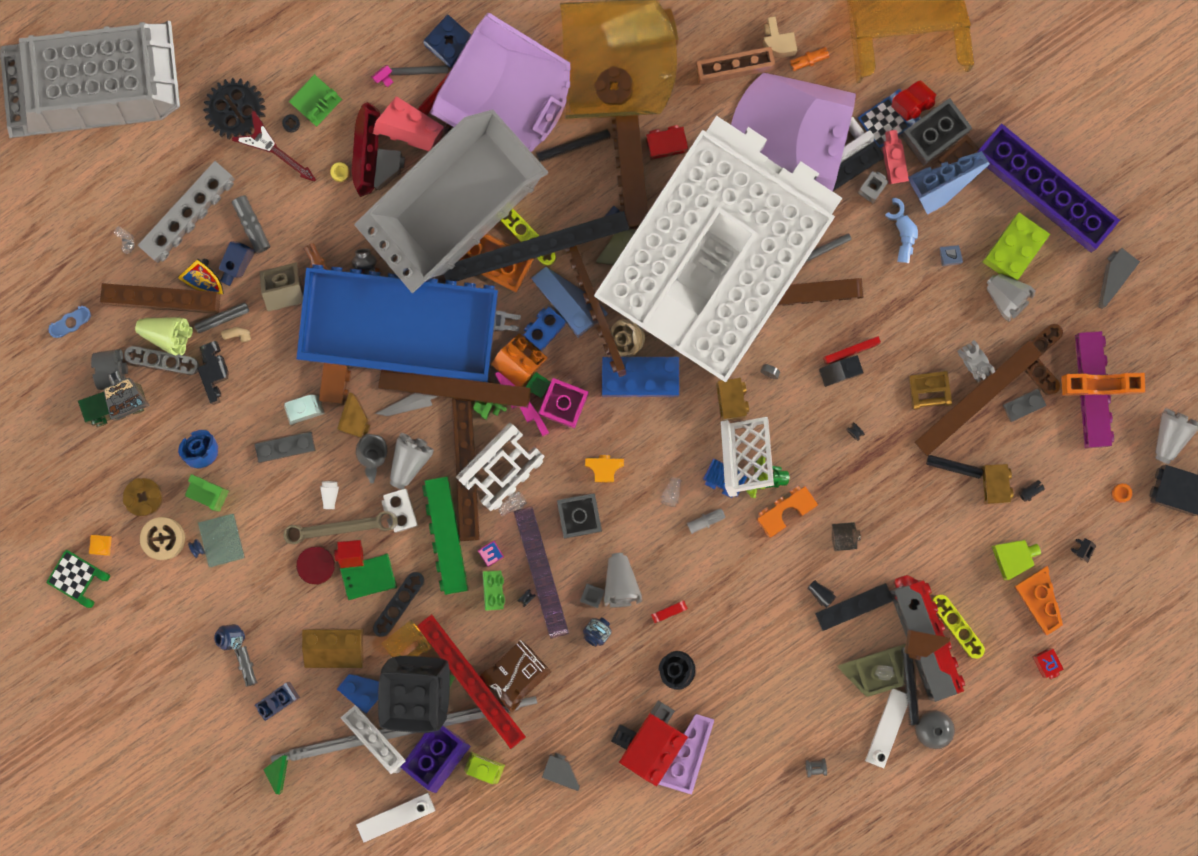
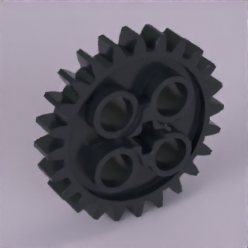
(220, 118)

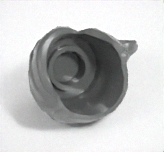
(371, 453)

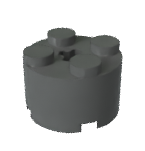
(105, 364)

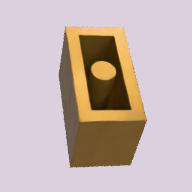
(997, 484)

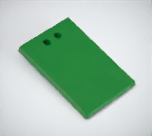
(369, 579)

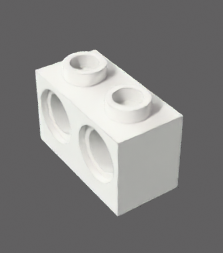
(404, 509)

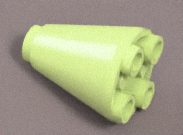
(166, 332)

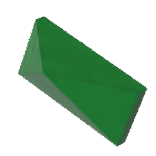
(276, 773)

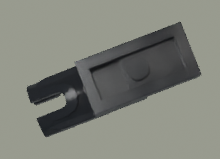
(213, 371)

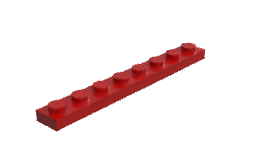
(471, 682)

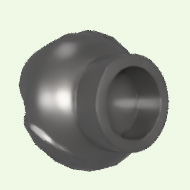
(364, 260)

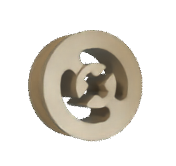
(164, 553)

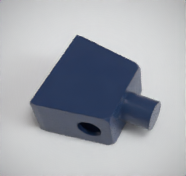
(239, 255)

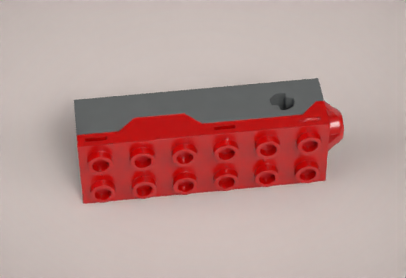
(938, 669)

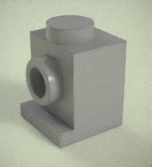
(867, 192)

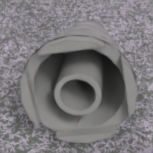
(621, 583)

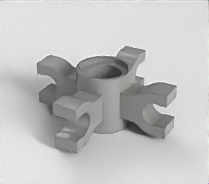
(976, 361)

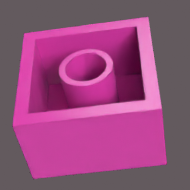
(563, 403)

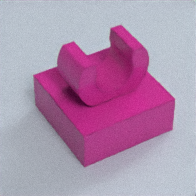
(382, 75)

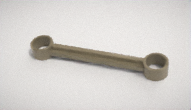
(340, 527)

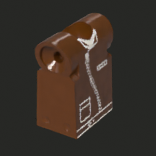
(516, 675)

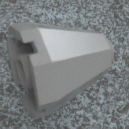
(1009, 295)

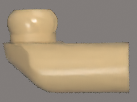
(244, 334)

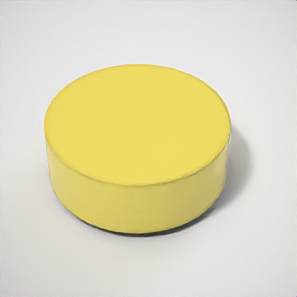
(340, 172)

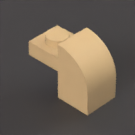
(782, 45)

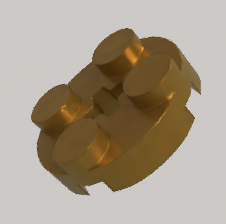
(137, 487)

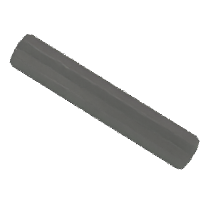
(221, 317)

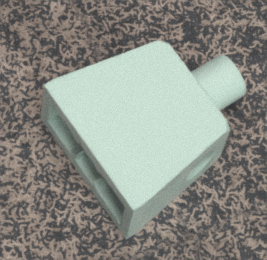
(303, 408)

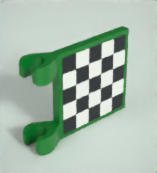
(74, 576)

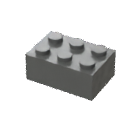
(936, 131)

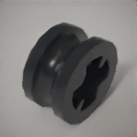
(295, 119)
(855, 431)
(526, 597)

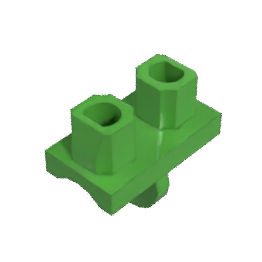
(485, 409)

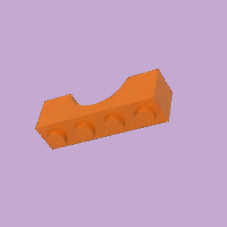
(1103, 384)

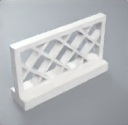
(731, 460)

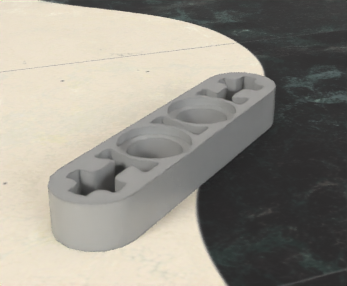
(161, 362)

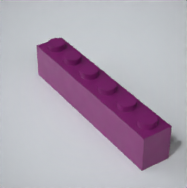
(1094, 408)

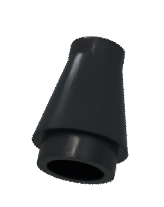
(822, 594)

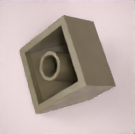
(281, 287)

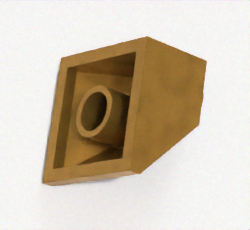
(353, 418)

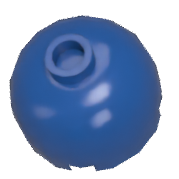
(199, 449)

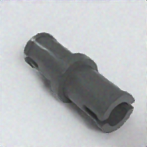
(245, 666)

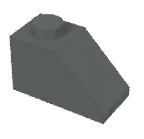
(387, 167)
(560, 771)

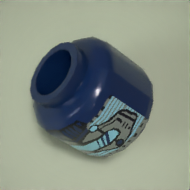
(597, 631)
(229, 637)

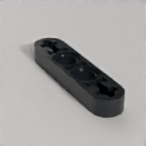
(396, 602)

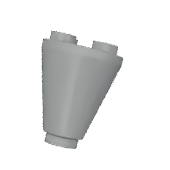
(1173, 435)
(408, 459)

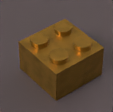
(731, 399)

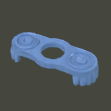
(60, 329)

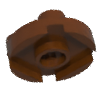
(611, 76)

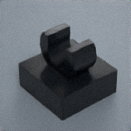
(1086, 549)
(623, 736)

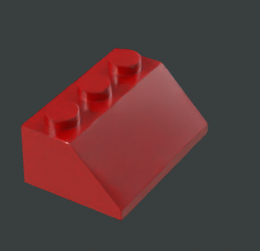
(653, 749)

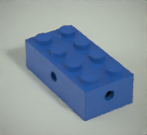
(643, 377)

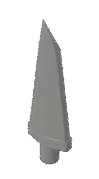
(407, 404)

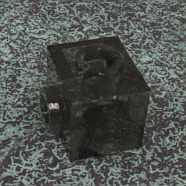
(845, 536)

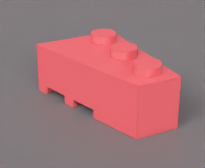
(408, 125)

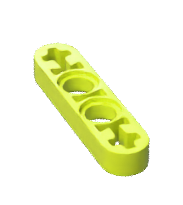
(529, 234)
(960, 624)

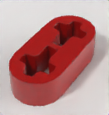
(669, 611)

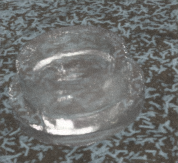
(884, 672)

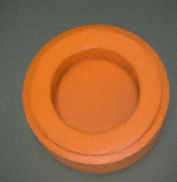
(1122, 493)

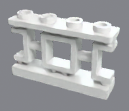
(512, 478)

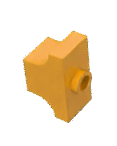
(604, 468)

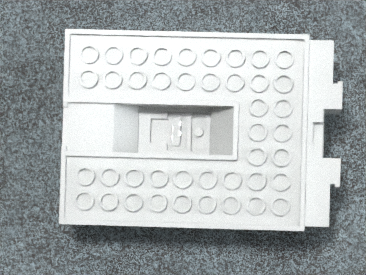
(719, 248)

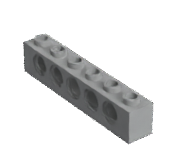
(176, 213)

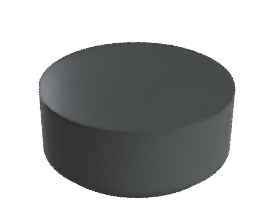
(770, 371)

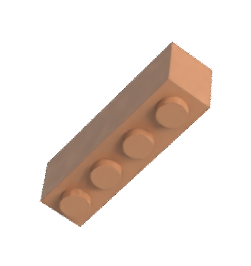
(735, 65)

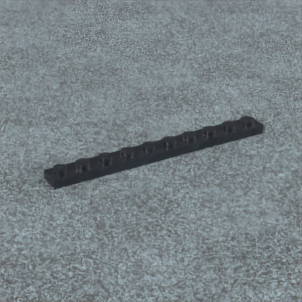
(538, 246)

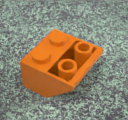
(518, 360)

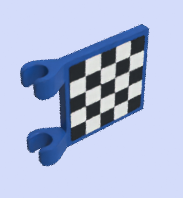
(883, 119)

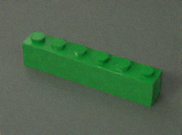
(446, 535)

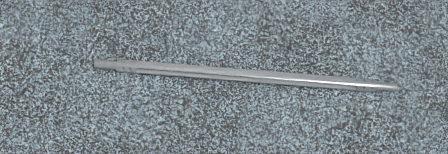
(353, 741)

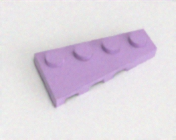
(686, 765)

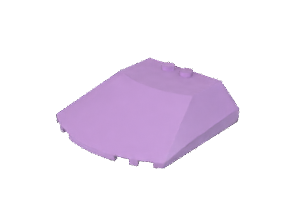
(507, 75)
(799, 123)

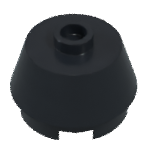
(677, 670)

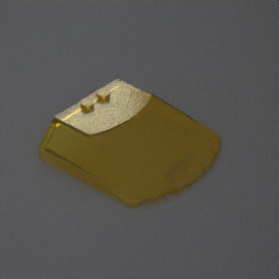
(621, 35)

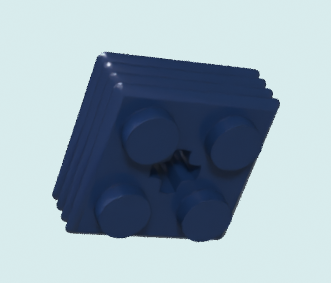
(437, 38)

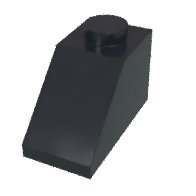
(841, 371)

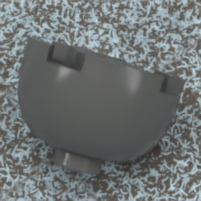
(935, 730)

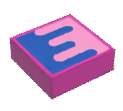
(490, 553)

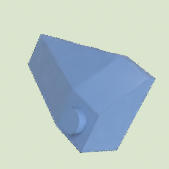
(941, 184)
(567, 300)

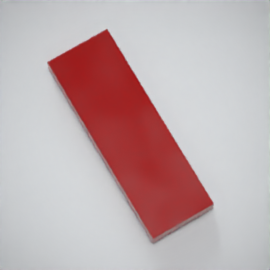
(852, 350)

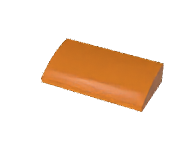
(508, 276)

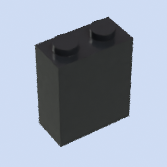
(1176, 490)

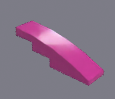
(529, 413)

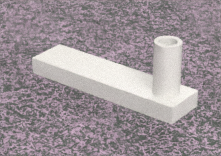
(861, 140)
(887, 728)
(373, 740)
(395, 817)

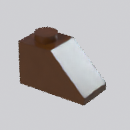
(923, 644)

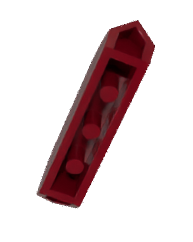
(365, 150)

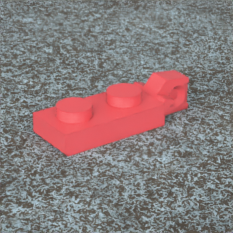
(894, 158)

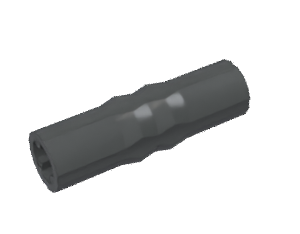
(251, 224)

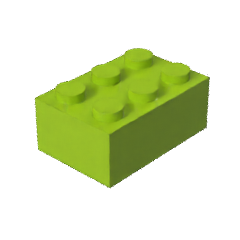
(1016, 247)

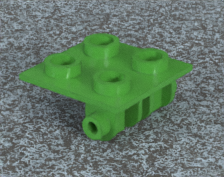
(315, 100)
(493, 590)

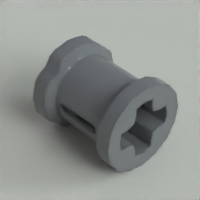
(822, 770)

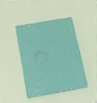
(221, 540)

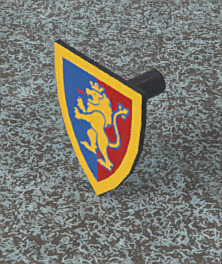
(201, 277)

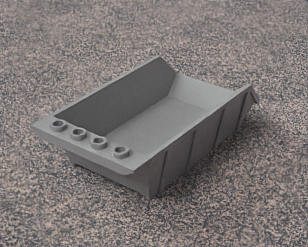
(90, 79)
(451, 198)

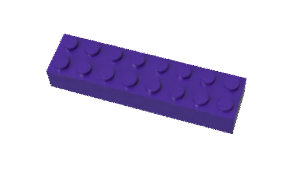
(1048, 189)

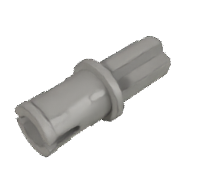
(706, 520)

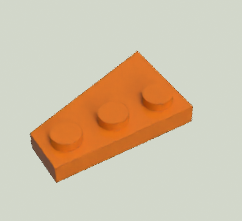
(1040, 600)

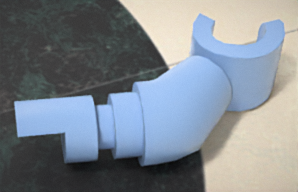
(907, 230)

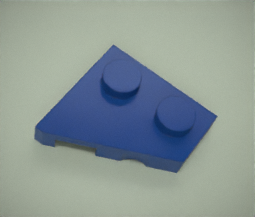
(360, 691)

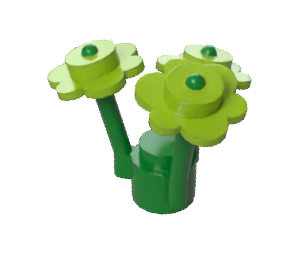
(780, 477)

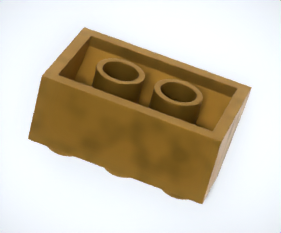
(332, 648)

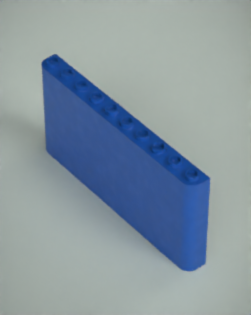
(386, 327)

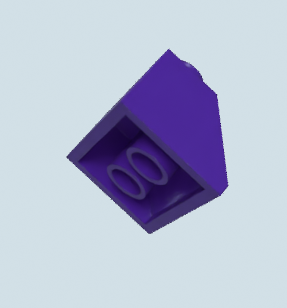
(435, 758)

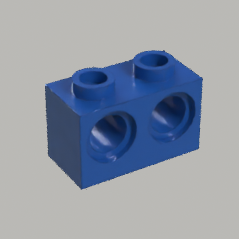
(549, 332)

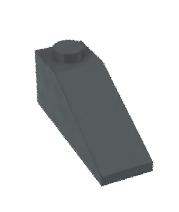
(1117, 271)

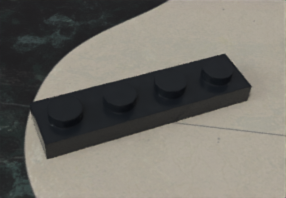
(854, 607)

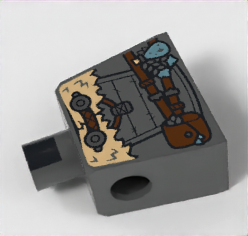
(123, 397)

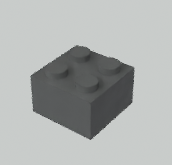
(579, 516)

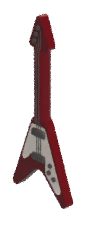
(262, 140)

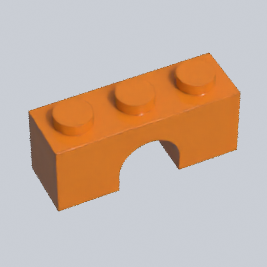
(771, 519)

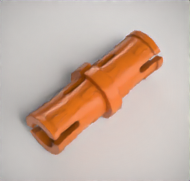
(809, 59)

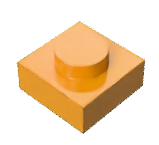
(100, 545)

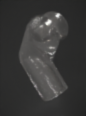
(127, 239)

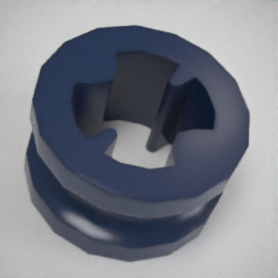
(196, 548)

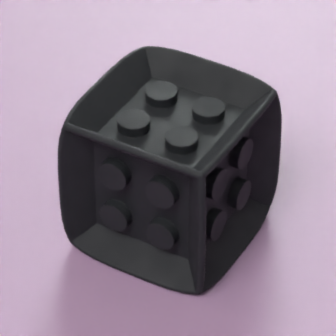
(413, 694)

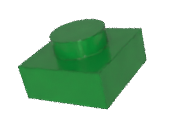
(538, 385)

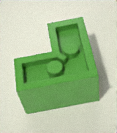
(206, 493)

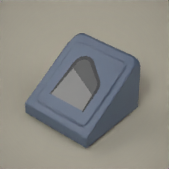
(951, 255)

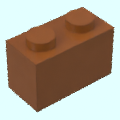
(334, 383)

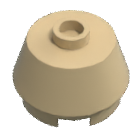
(627, 337)

